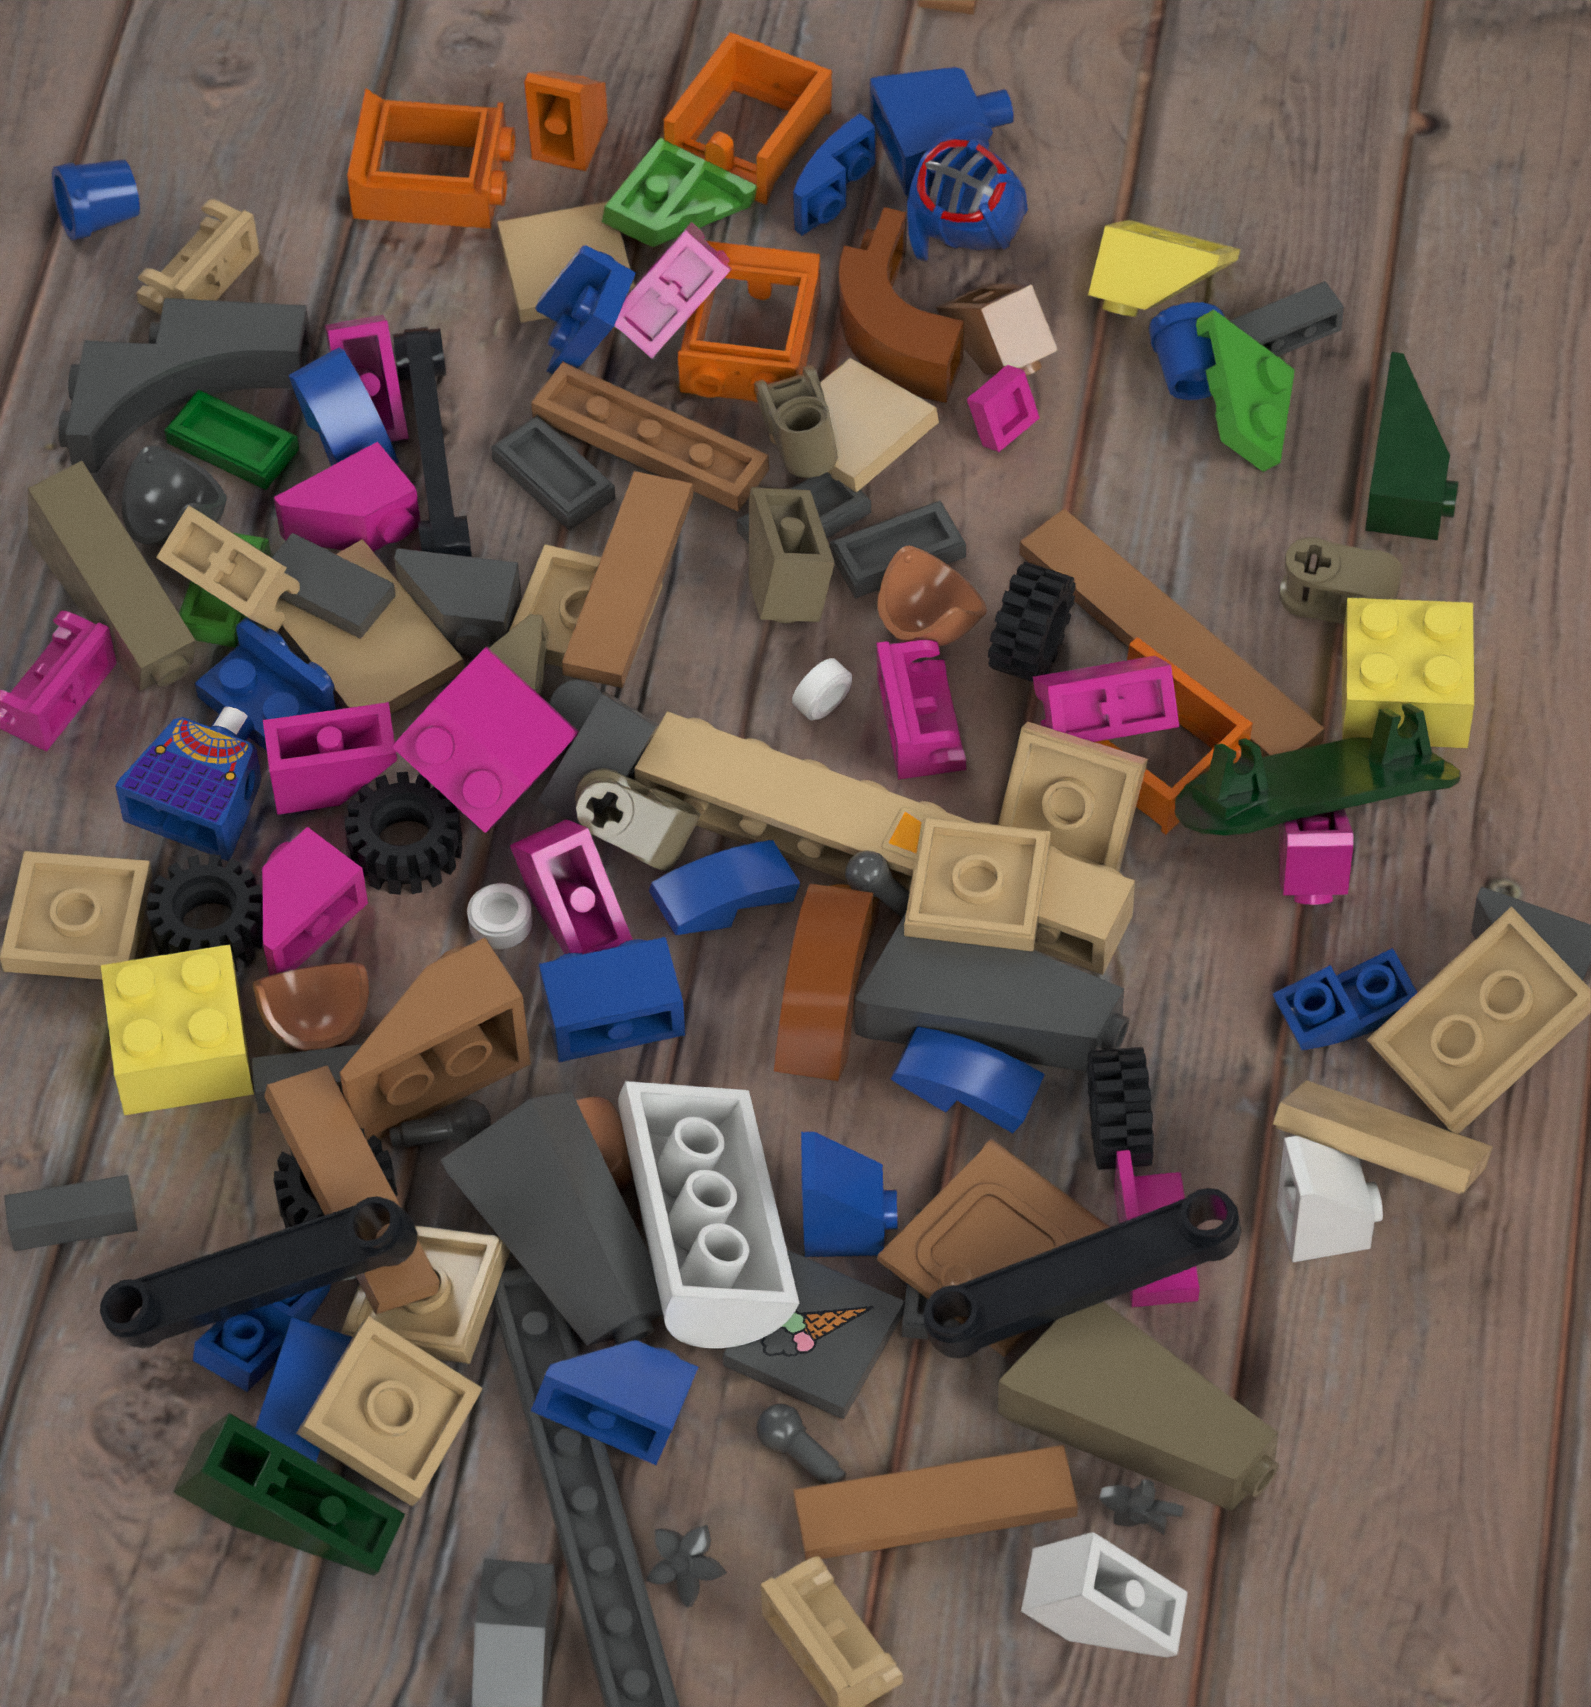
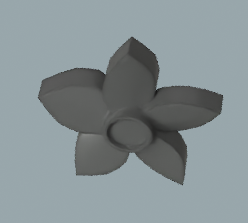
(1139, 1506)
(685, 1562)

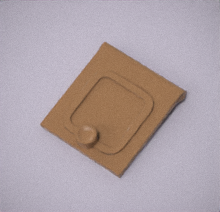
(984, 1222)

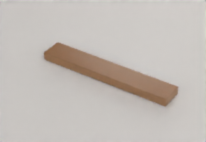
(1137, 608)

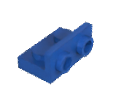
(584, 304)
(265, 680)

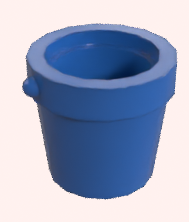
(94, 196)
(1181, 351)

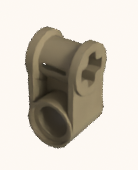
(799, 422)
(1338, 575)
(646, 821)

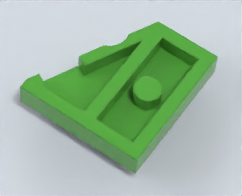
(671, 191)
(1249, 391)

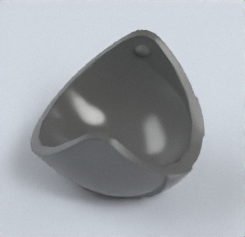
(161, 489)

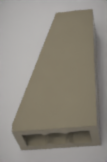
(108, 576)
(1140, 1406)

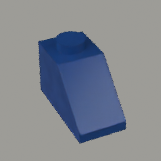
(843, 1200)
(618, 1396)

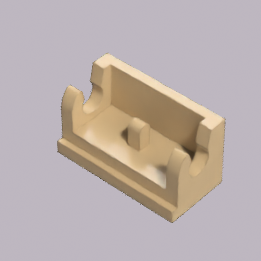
(207, 261)
(228, 567)
(827, 1636)

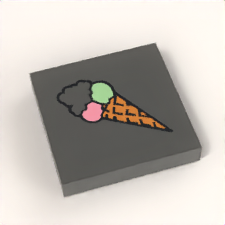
(826, 1343)

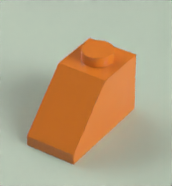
(565, 117)

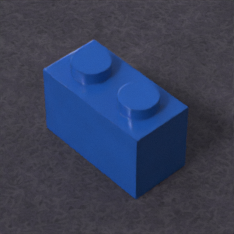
(612, 998)

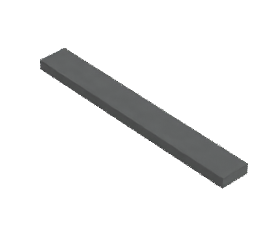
(585, 1510)

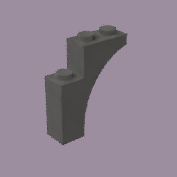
(190, 349)

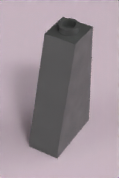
(991, 996)
(562, 1217)

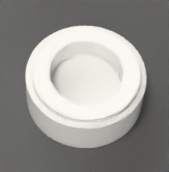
(822, 689)
(500, 915)

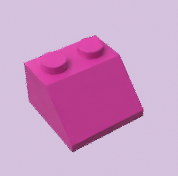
(485, 739)

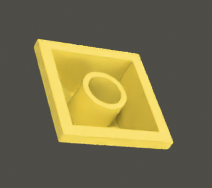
(1148, 265)

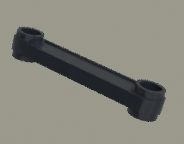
(421, 360)
(258, 1272)
(1082, 1273)

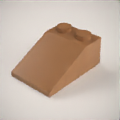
(439, 1042)

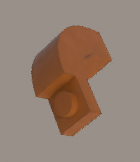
(884, 331)
(823, 980)

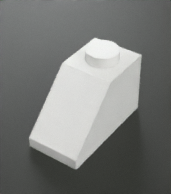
(1324, 1201)
(1103, 1597)

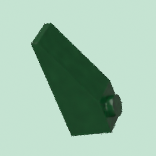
(1410, 463)
(286, 1497)

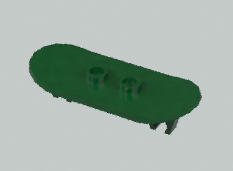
(1313, 779)

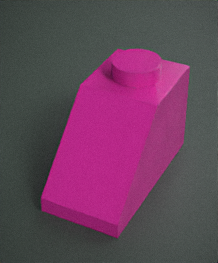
(371, 353)
(351, 502)
(327, 755)
(1315, 857)
(571, 888)
(307, 898)

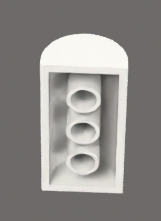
(708, 1212)

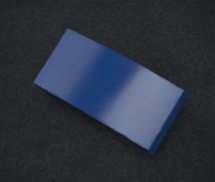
(822, 184)
(339, 407)
(713, 888)
(1342, 1007)
(955, 1069)
(250, 1343)
(298, 1377)

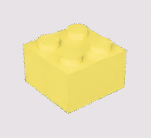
(1409, 655)
(176, 1030)

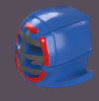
(973, 197)

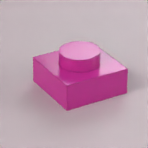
(1003, 408)

